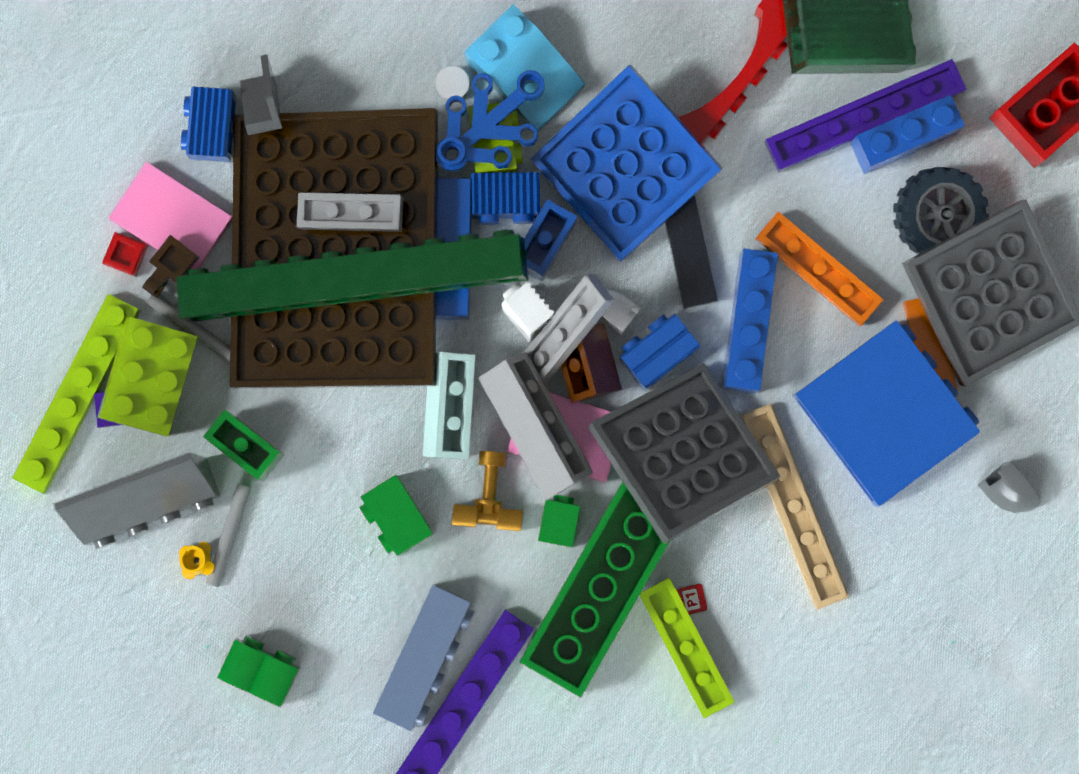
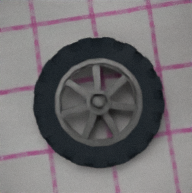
(914, 193)

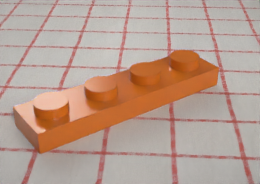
(819, 269)

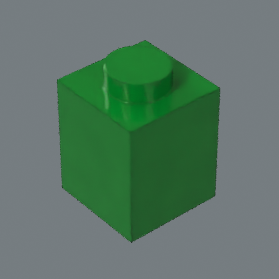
(559, 521)

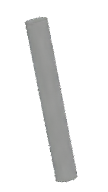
(193, 328)
(228, 534)

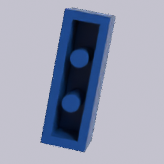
(907, 134)

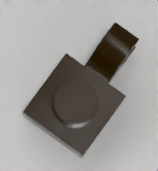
(171, 261)

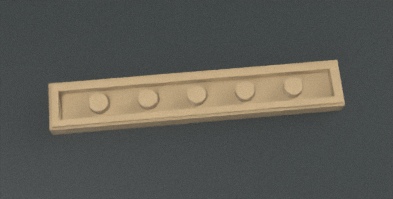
(797, 512)

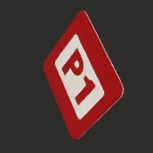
(693, 598)

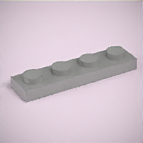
(569, 326)

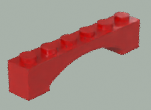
(769, 44)

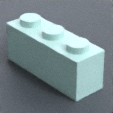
(449, 407)

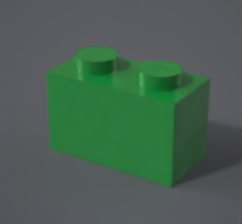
(243, 445)
(395, 515)

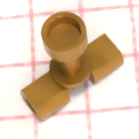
(487, 509)

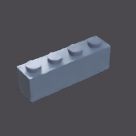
(422, 658)

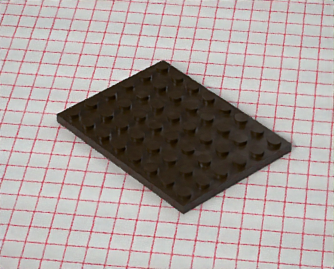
(341, 153)

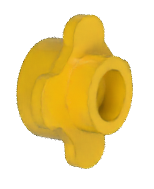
(189, 553)

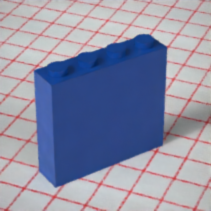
(887, 413)

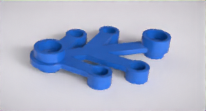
(486, 125)

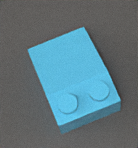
(518, 46)

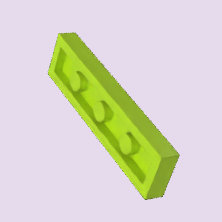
(686, 648)

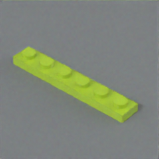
(74, 396)

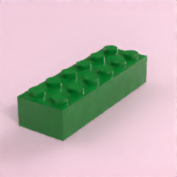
(596, 596)

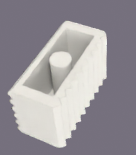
(526, 310)

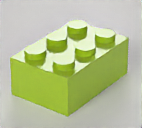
(147, 376)

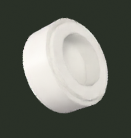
(452, 82)

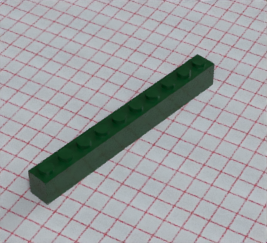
(352, 277)

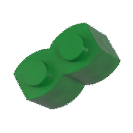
(259, 671)

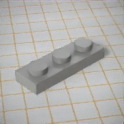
(350, 212)

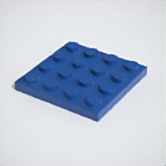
(626, 163)

